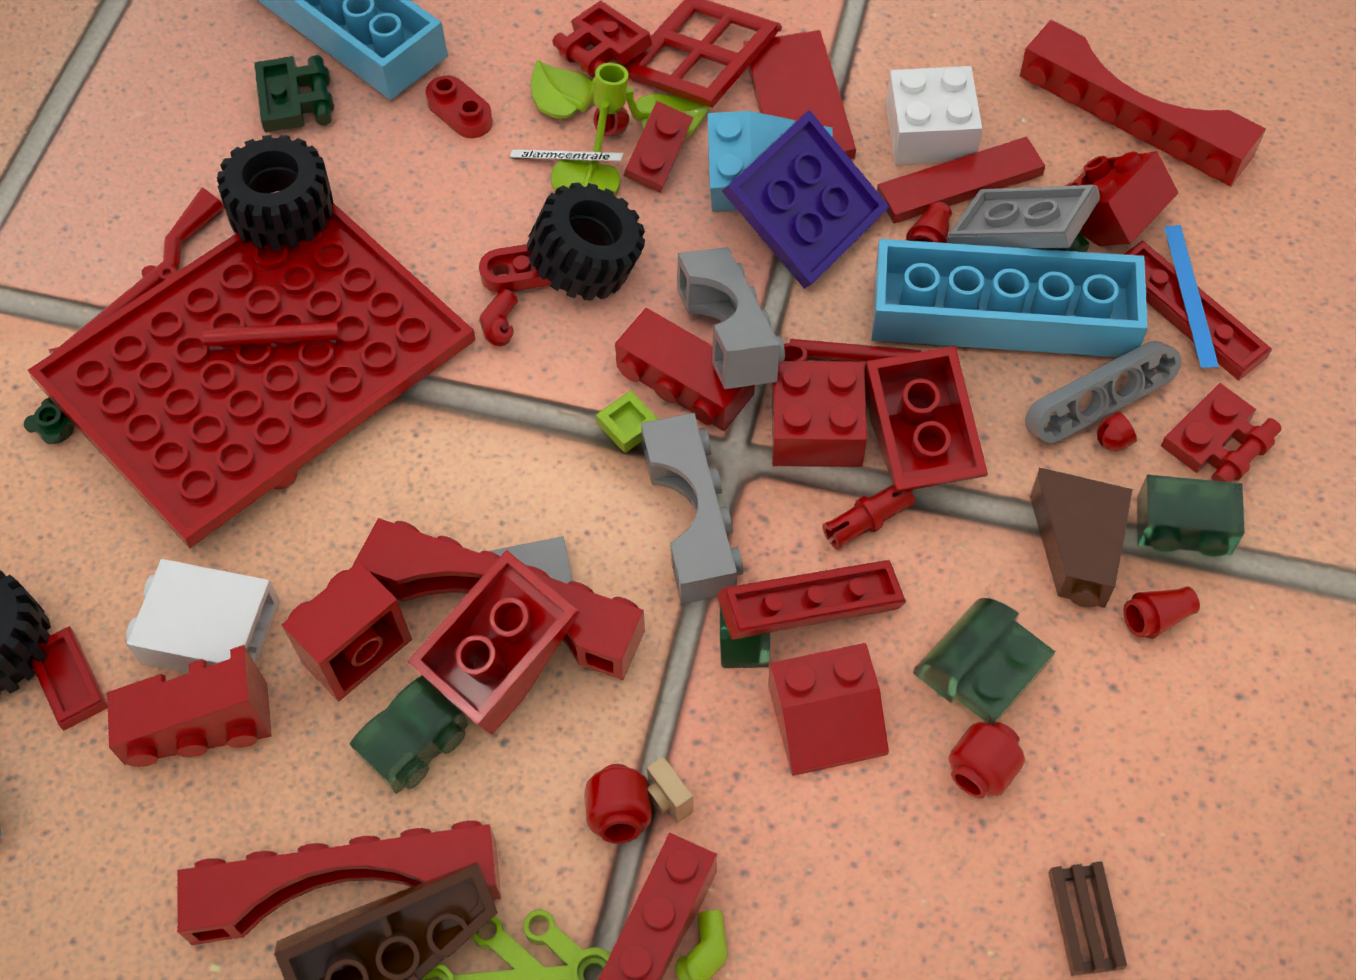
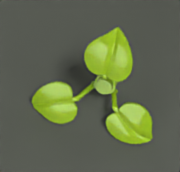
(564, 92)

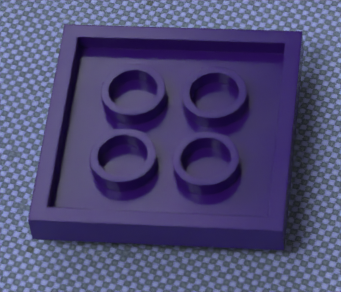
(806, 199)

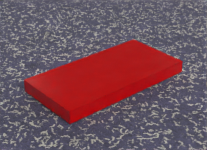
(797, 77)

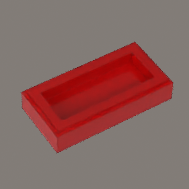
(68, 680)

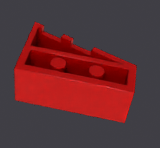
(190, 712)

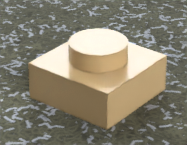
(668, 791)

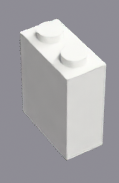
(200, 615)

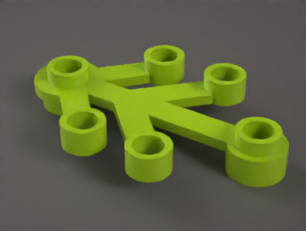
(523, 963)

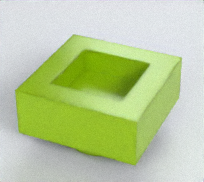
(624, 419)

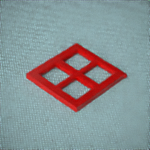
(735, 62)

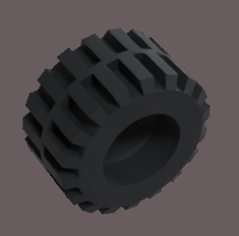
(270, 167)
(585, 241)
(21, 630)

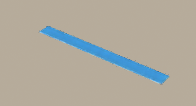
(1191, 297)

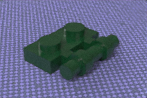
(280, 95)

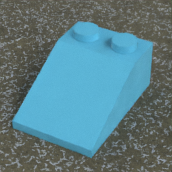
(734, 143)

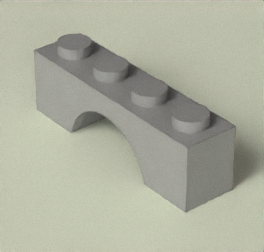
(743, 342)
(702, 554)

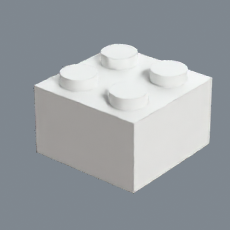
(932, 114)

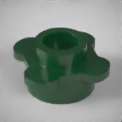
(53, 431)

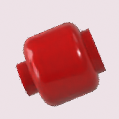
(986, 759)
(618, 804)

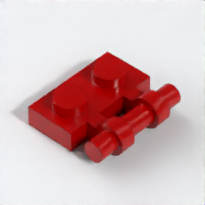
(610, 34)
(1211, 425)

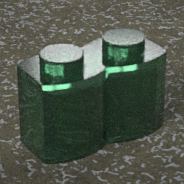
(410, 734)

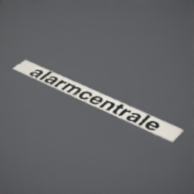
(574, 155)

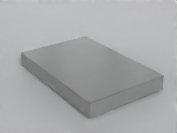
(1026, 216)

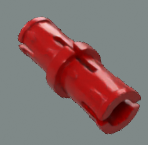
(867, 515)

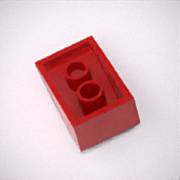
(923, 419)
(495, 642)

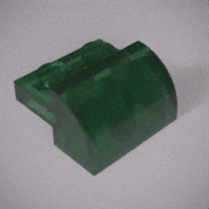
(985, 660)

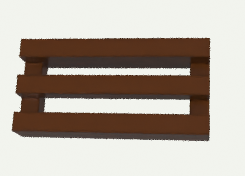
(1079, 874)

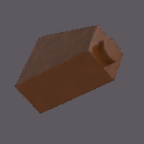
(1081, 533)

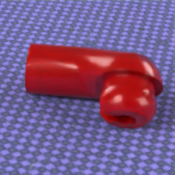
(494, 320)

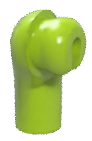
(709, 953)

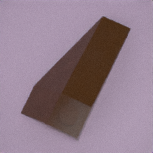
(394, 935)

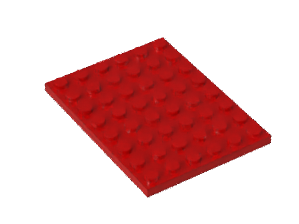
(226, 424)

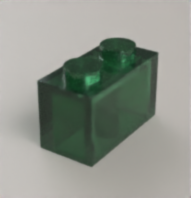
(1190, 515)

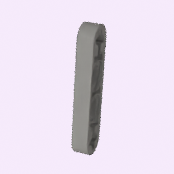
(1104, 396)

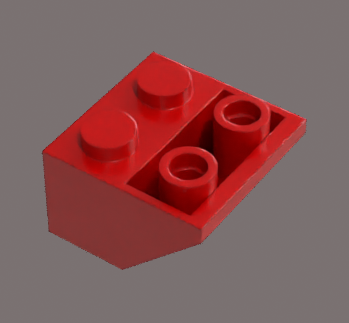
(1131, 196)

